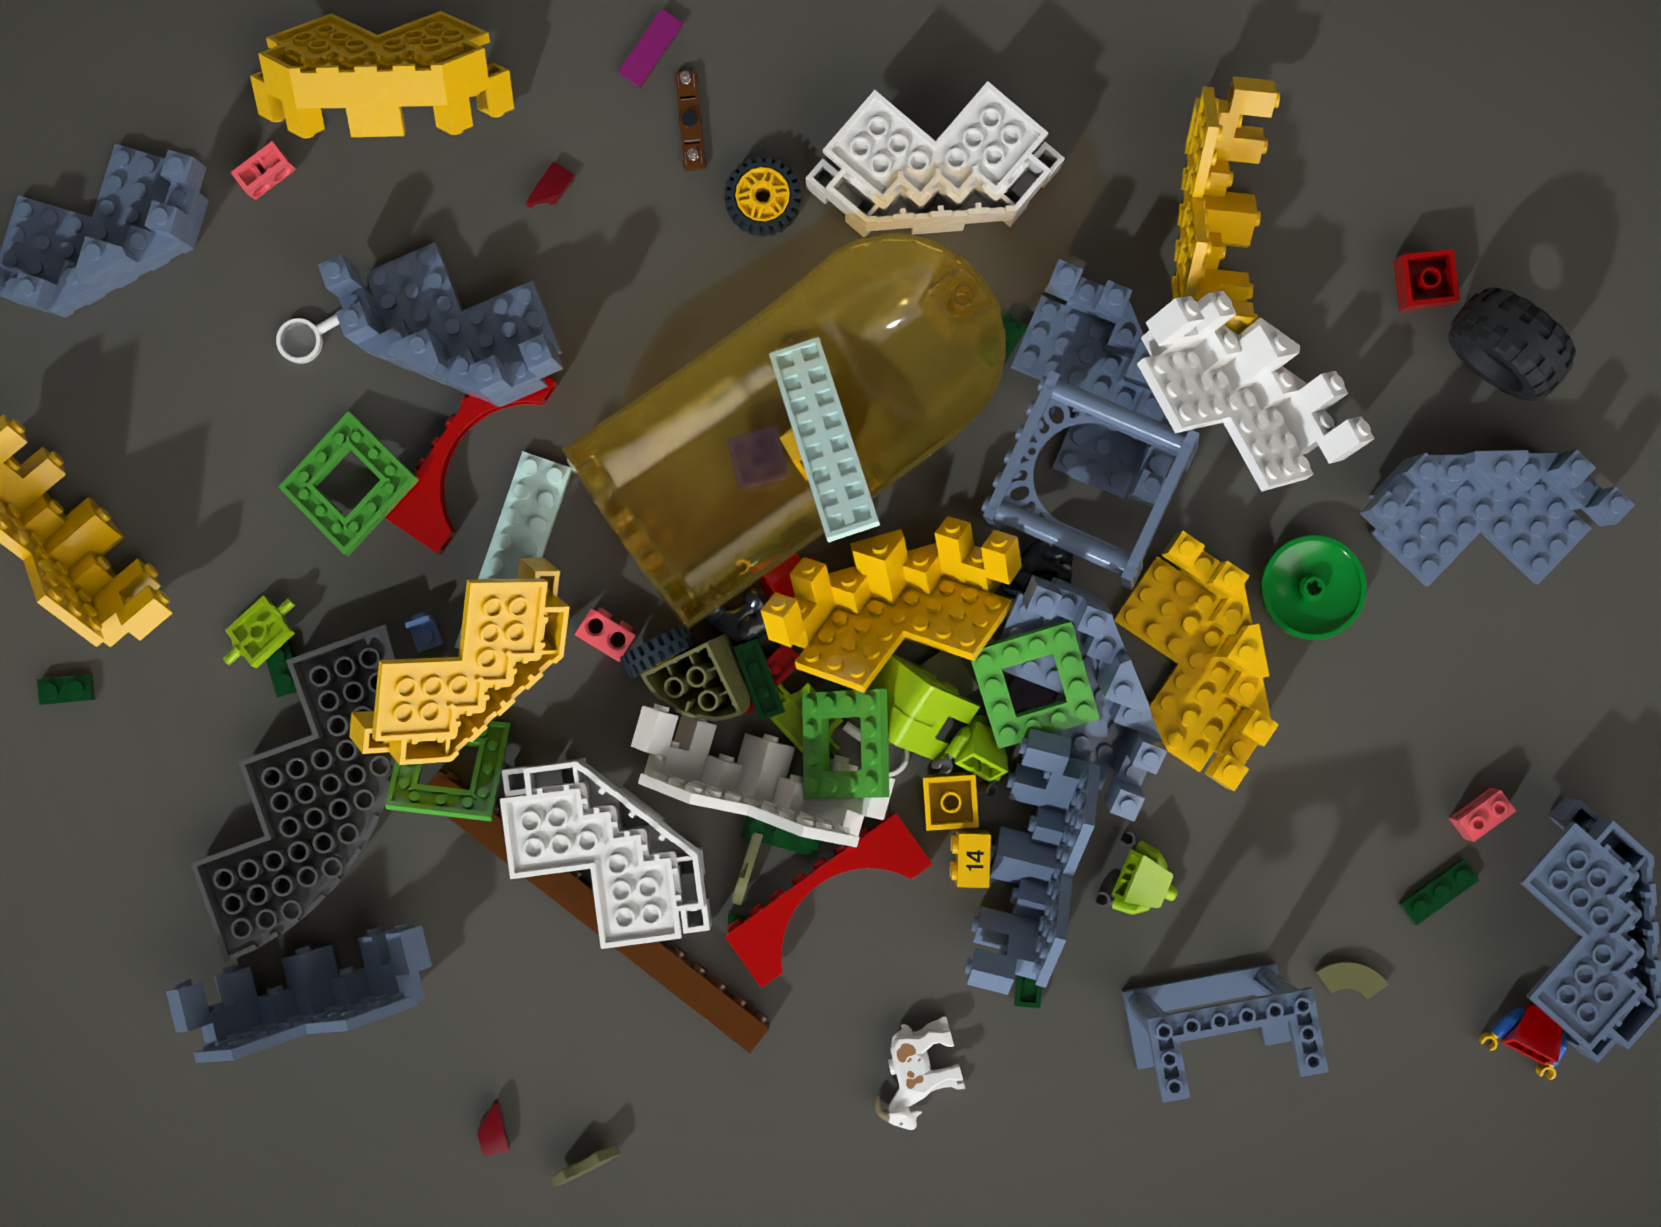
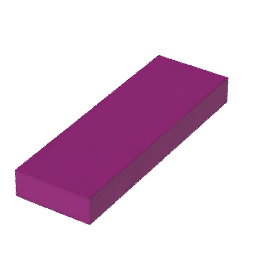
(650, 48)

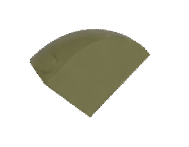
(702, 682)

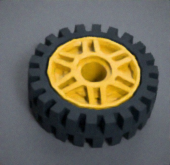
(757, 177)
(659, 650)

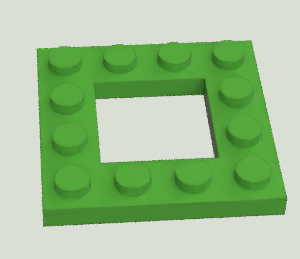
(394, 483)
(1052, 639)
(873, 712)
(477, 803)

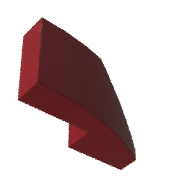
(551, 186)
(492, 1132)

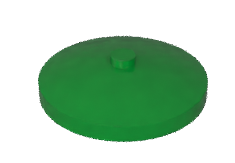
(1313, 587)

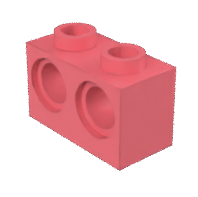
(263, 170)
(603, 640)
(1482, 814)

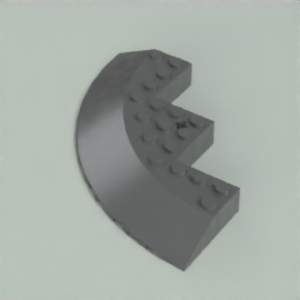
(315, 812)

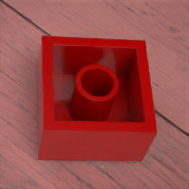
(1426, 280)

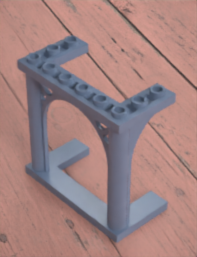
(1054, 392)
(1275, 1004)

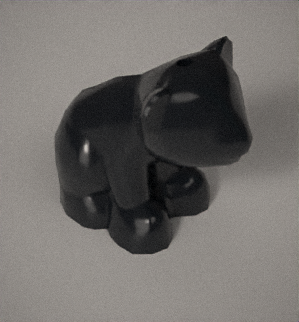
(1040, 560)
(740, 622)

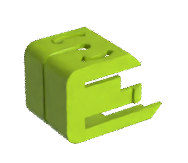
(919, 706)

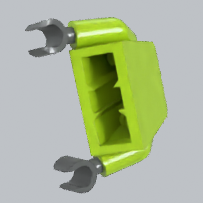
(977, 752)
(1142, 881)

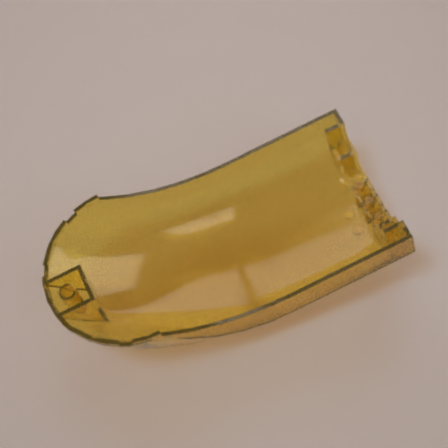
(913, 365)

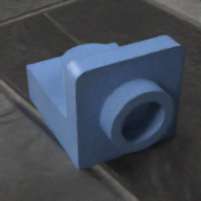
(425, 632)

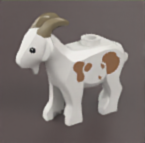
(914, 1071)

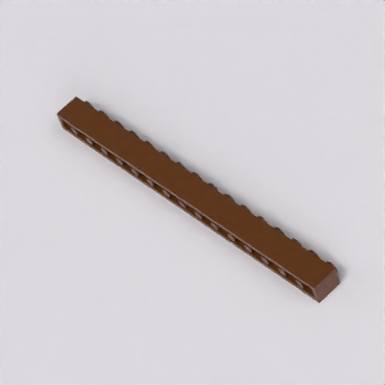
(658, 959)

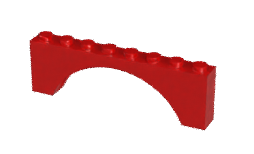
(423, 509)
(761, 934)

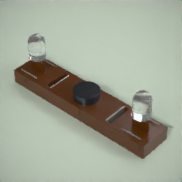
(690, 120)

